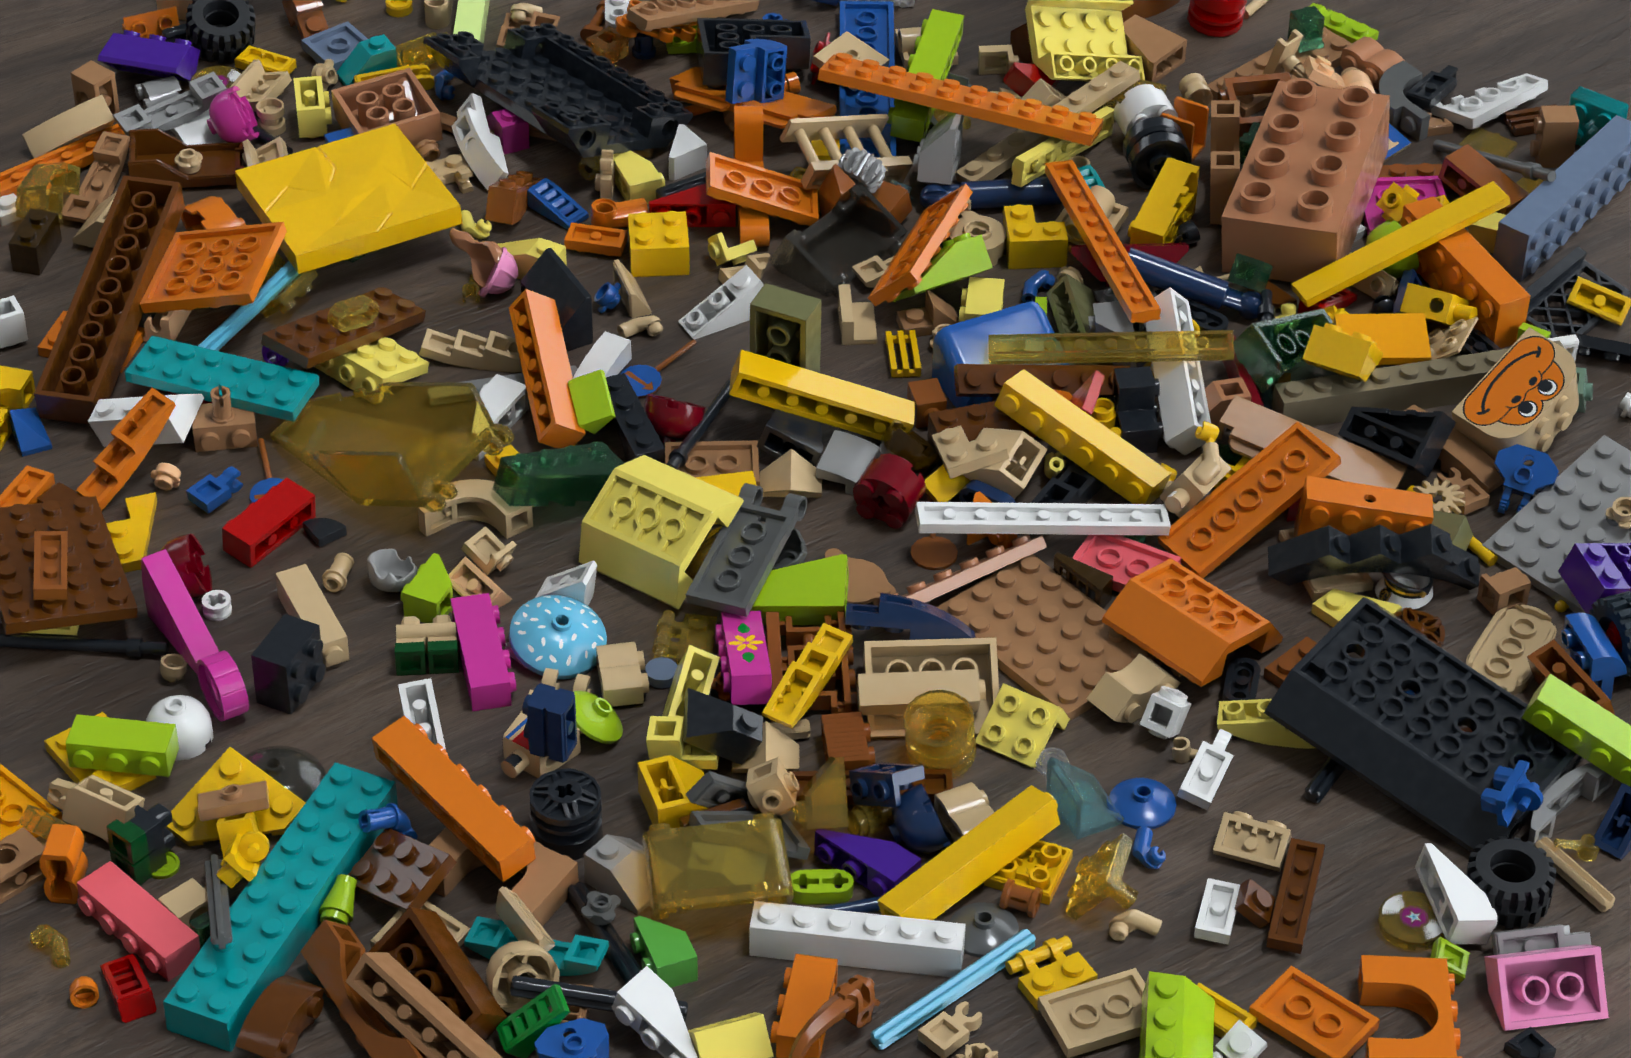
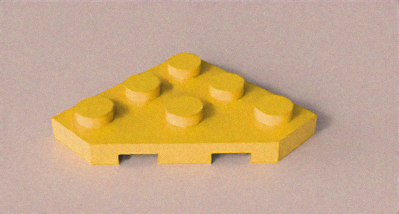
(228, 770)

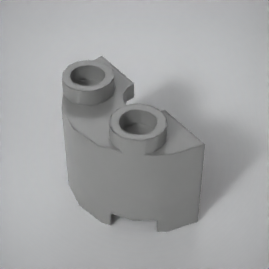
(157, 91)

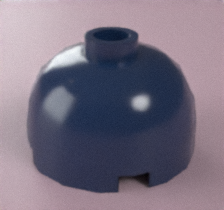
(918, 823)

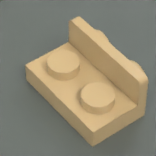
(1252, 840)

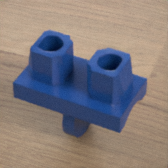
(1515, 793)

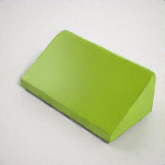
(591, 401)

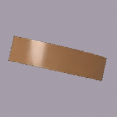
(101, 178)

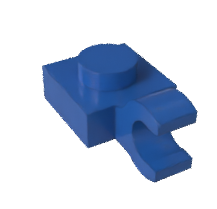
(213, 491)

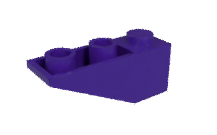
(870, 861)

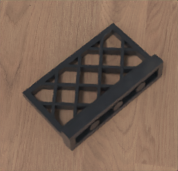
(1551, 288)

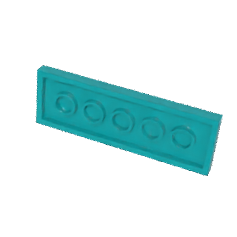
(198, 370)

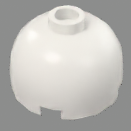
(191, 722)

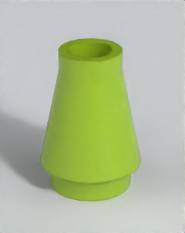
(339, 901)

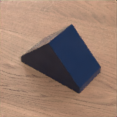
(1615, 829)

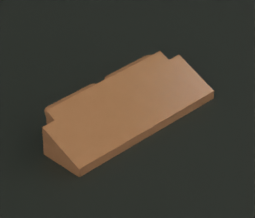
(1258, 426)

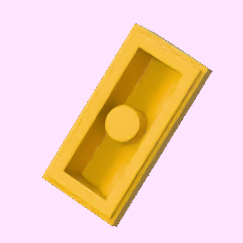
(1599, 301)

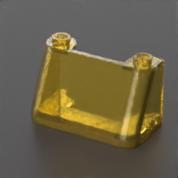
(716, 865)

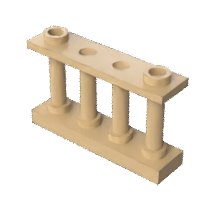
(842, 127)

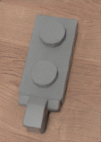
(1537, 939)

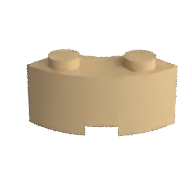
(1128, 691)

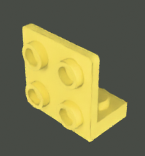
(1020, 725)

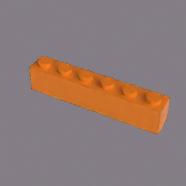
(545, 369)
(454, 798)

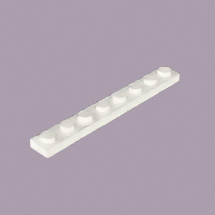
(1042, 518)

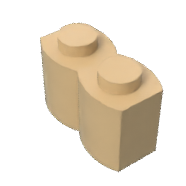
(621, 674)
(961, 809)

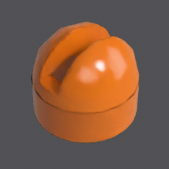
(83, 992)

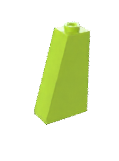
(806, 591)

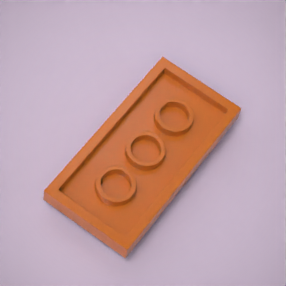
(760, 189)

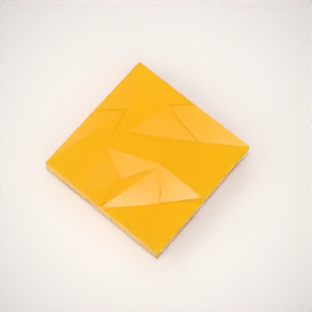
(349, 197)

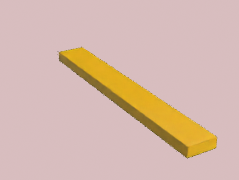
(1400, 244)

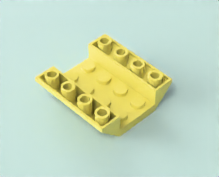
(1078, 37)
(651, 526)

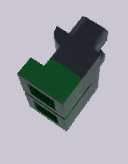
(141, 842)

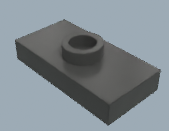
(716, 790)

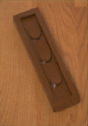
(1295, 896)

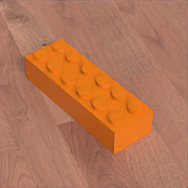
(1468, 270)

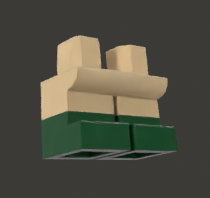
(418, 639)

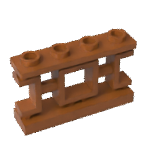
(796, 641)

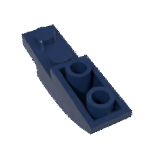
(902, 613)

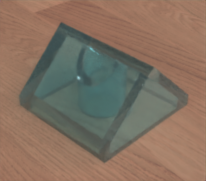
(1080, 799)

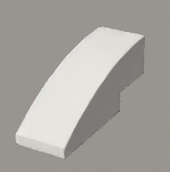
(609, 354)

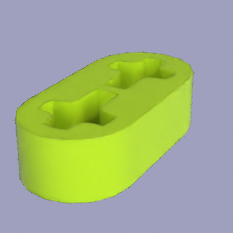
(821, 886)

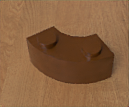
(280, 1017)

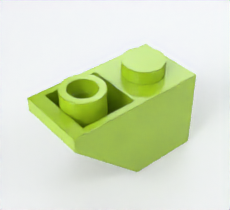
(428, 591)

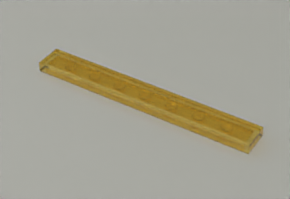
(1111, 347)

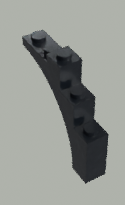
(1330, 552)

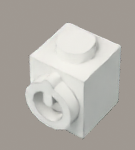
(1166, 712)

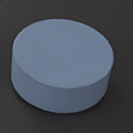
(660, 672)

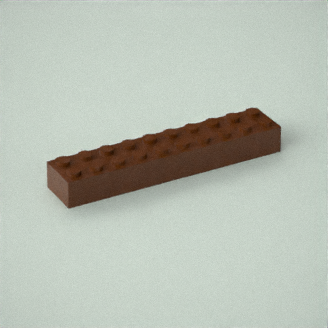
(108, 299)

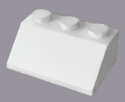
(111, 411)

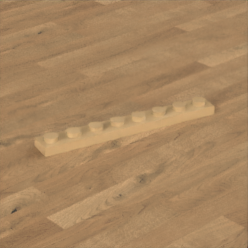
(1085, 99)

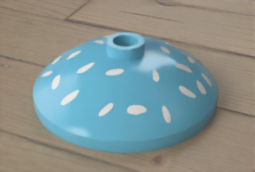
(544, 643)

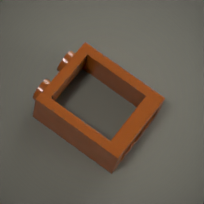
(1249, 86)

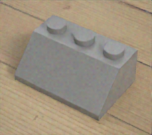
(940, 151)

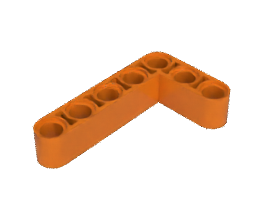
(749, 149)

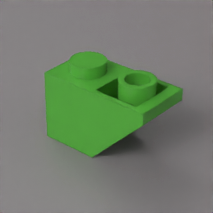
(665, 951)

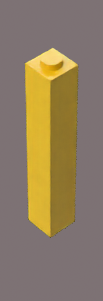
(973, 857)

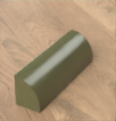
(1071, 306)

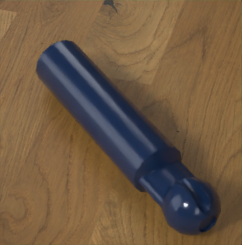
(996, 193)
(1194, 284)

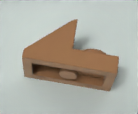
(927, 318)

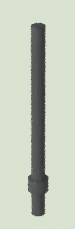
(1529, 169)

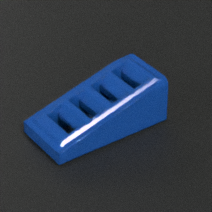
(546, 191)

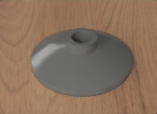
(985, 927)

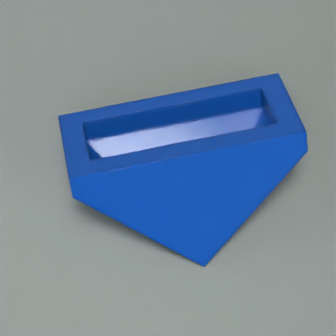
(29, 431)

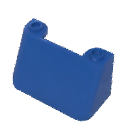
(969, 343)

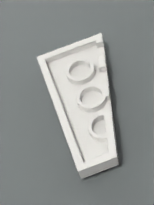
(1491, 102)

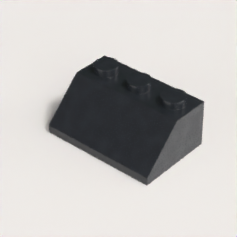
(574, 304)

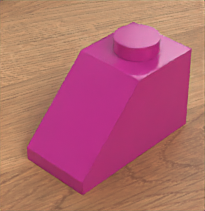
(511, 130)

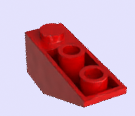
(699, 208)

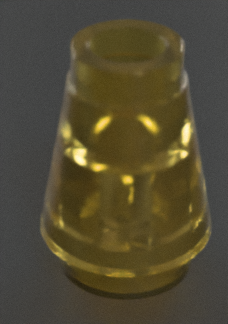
(868, 820)

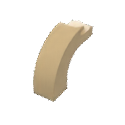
(477, 502)

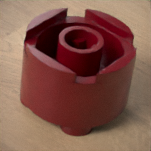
(888, 490)

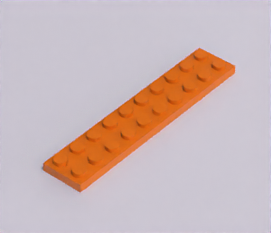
(960, 99)

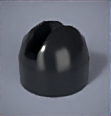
(1188, 232)
(1382, 305)

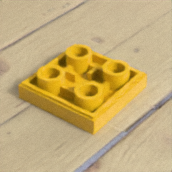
(1038, 866)

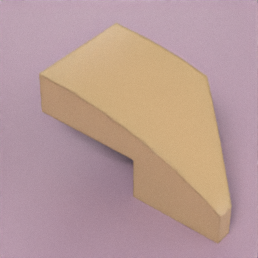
(756, 263)

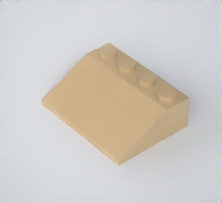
(931, 656)

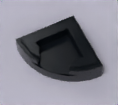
(324, 530)
(1529, 1045)

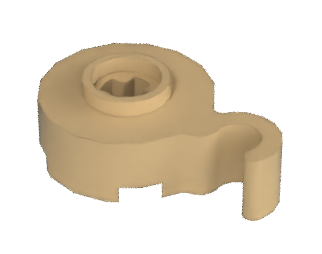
(992, 232)

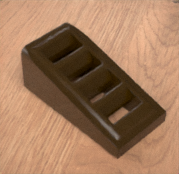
(1088, 580)

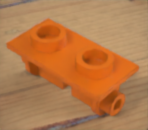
(152, 22)

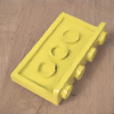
(374, 365)

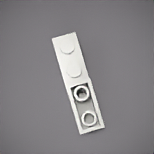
(477, 144)

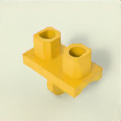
(243, 857)

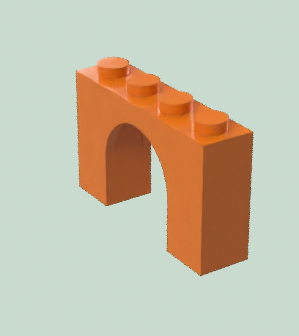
(1418, 986)

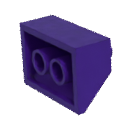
(150, 56)

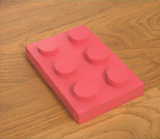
(1120, 557)

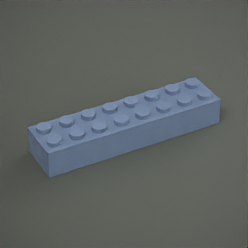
(1562, 206)

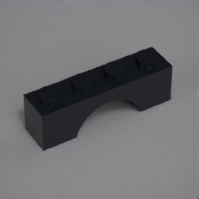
(632, 422)

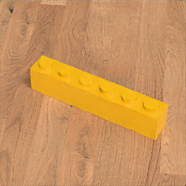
(818, 396)
(1082, 439)

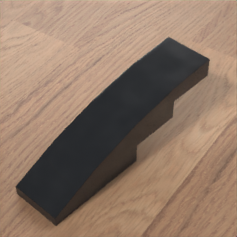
(1072, 487)

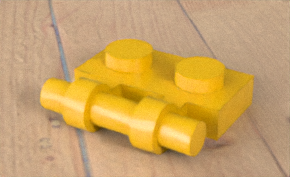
(1057, 976)

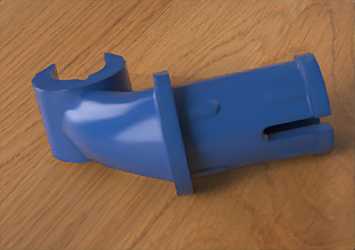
(385, 818)

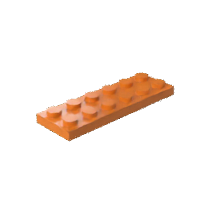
(921, 246)
(1248, 500)

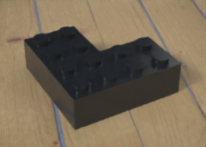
(719, 34)

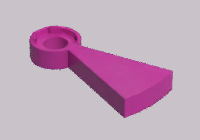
(180, 622)

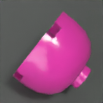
(232, 117)

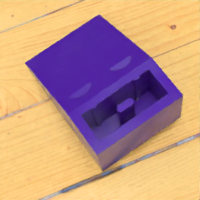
(1597, 571)

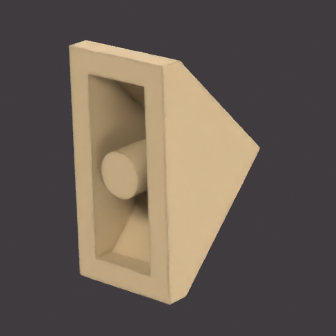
(790, 475)
(773, 745)

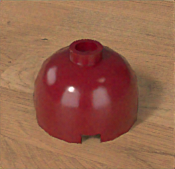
(672, 417)
(185, 555)

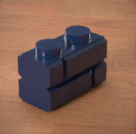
(550, 722)

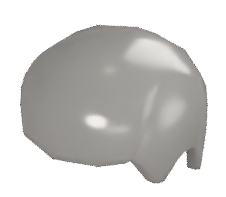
(388, 571)

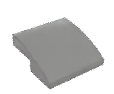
(846, 459)

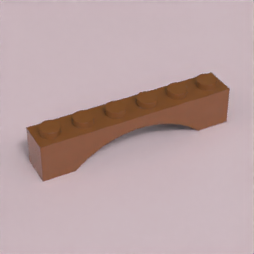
(332, 957)

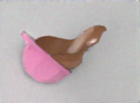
(492, 266)

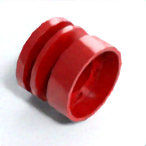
(1216, 17)

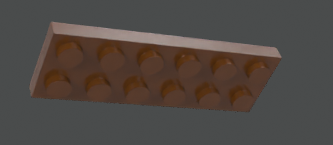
(314, 340)

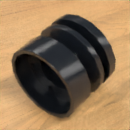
(566, 812)

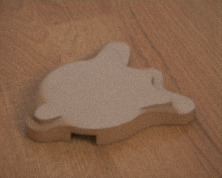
(865, 580)

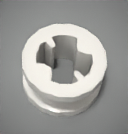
(216, 605)

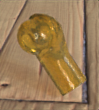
(55, 940)

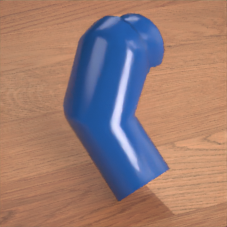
(442, 89)
(1031, 286)
(1144, 853)

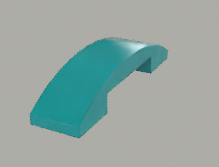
(572, 958)

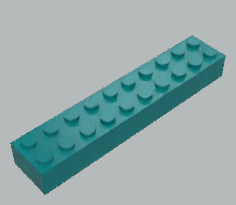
(277, 908)

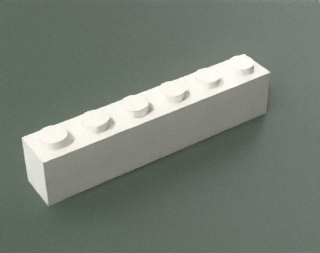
(1181, 382)
(857, 939)

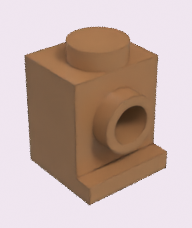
(1504, 590)

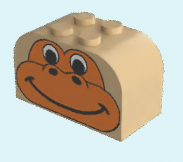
(1521, 398)

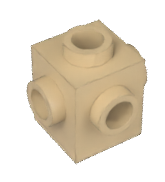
(772, 787)

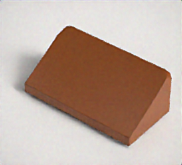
(834, 189)

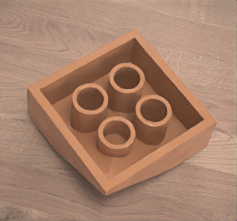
(387, 101)

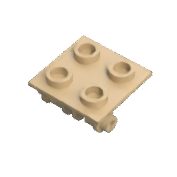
(1450, 340)

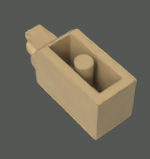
(93, 803)

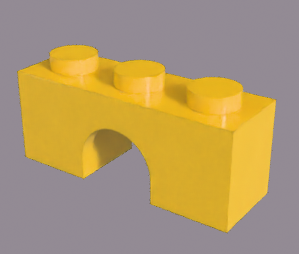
(16, 392)

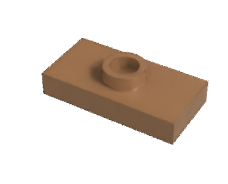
(233, 800)

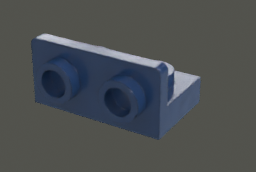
(882, 782)

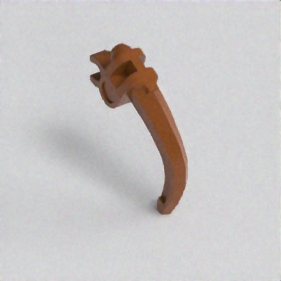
(850, 1001)

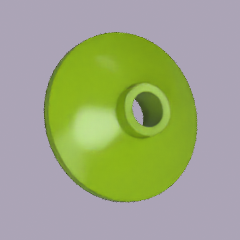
(597, 718)

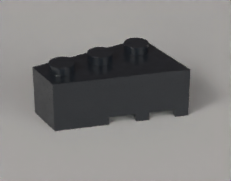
(1399, 435)

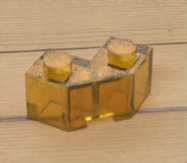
(46, 187)

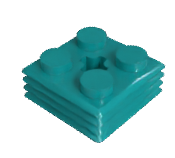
(1594, 112)

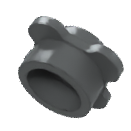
(600, 908)

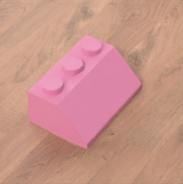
(1547, 986)

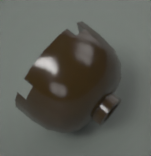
(910, 447)

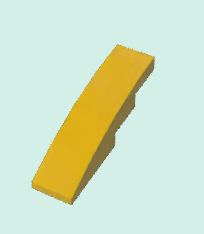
(807, 676)

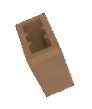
(1159, 47)

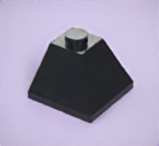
(721, 727)

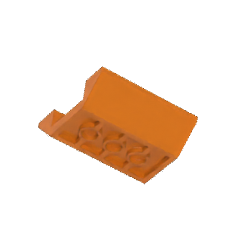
(1187, 621)

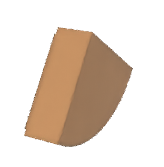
(1439, 127)

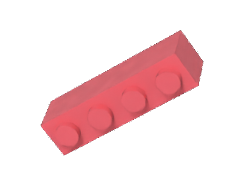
(138, 921)

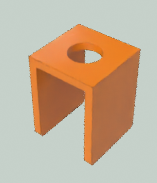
(1193, 123)

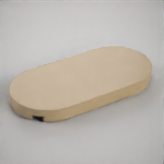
(1507, 642)

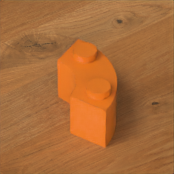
(209, 214)

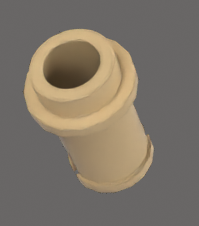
(336, 577)

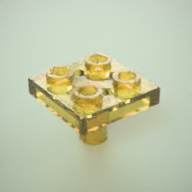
(1101, 878)

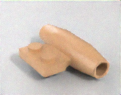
(1321, 72)

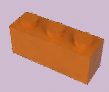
(808, 987)

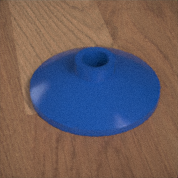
(1144, 802)

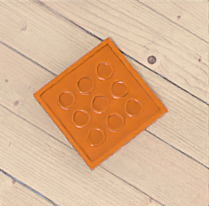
(213, 267)

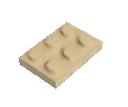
(1095, 1012)

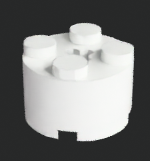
(1141, 103)

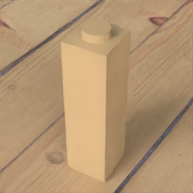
(305, 600)
(895, 690)

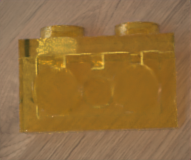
(414, 52)

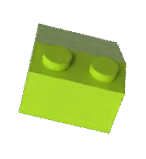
(956, 261)

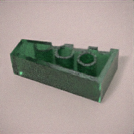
(1277, 346)
(555, 475)

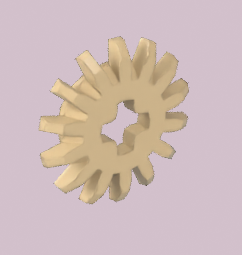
(1449, 495)

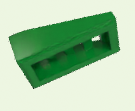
(523, 1027)

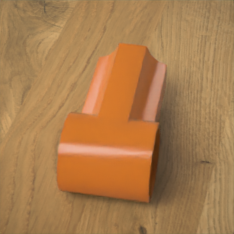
(615, 214)

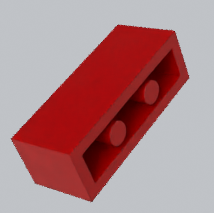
(268, 522)

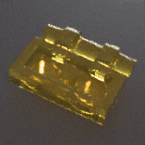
(694, 631)

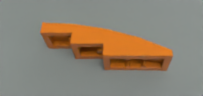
(130, 445)

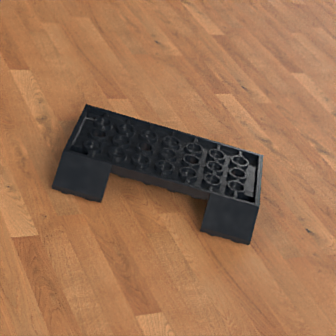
(563, 89)
(1414, 742)

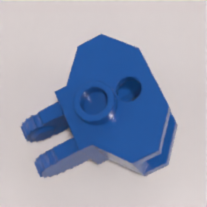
(1523, 479)
(587, 1041)

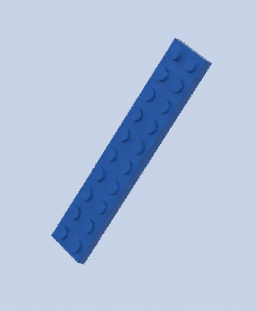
(873, 25)

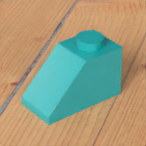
(367, 57)

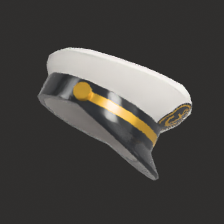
(1405, 589)

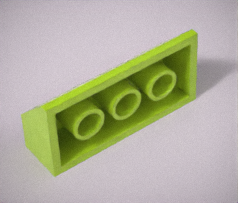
(1175, 1018)

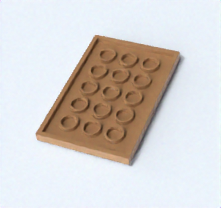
(1045, 633)

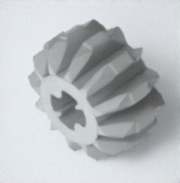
(863, 168)

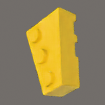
(1167, 204)

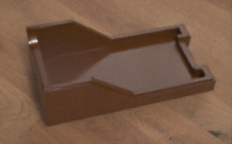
(154, 153)

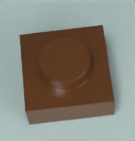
(1255, 903)

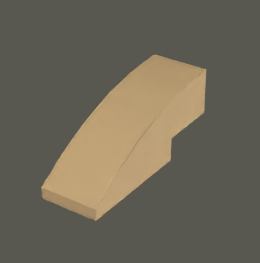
(69, 126)

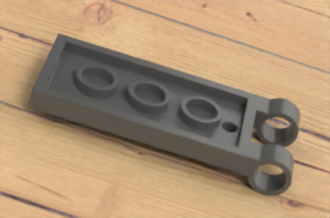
(745, 553)

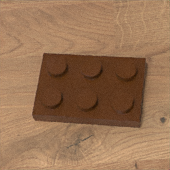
(400, 870)

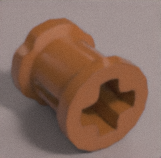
(1021, 898)

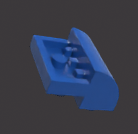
(756, 71)
(1592, 650)

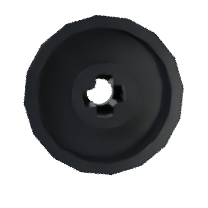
(1149, 146)

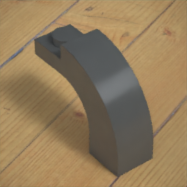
(1402, 112)

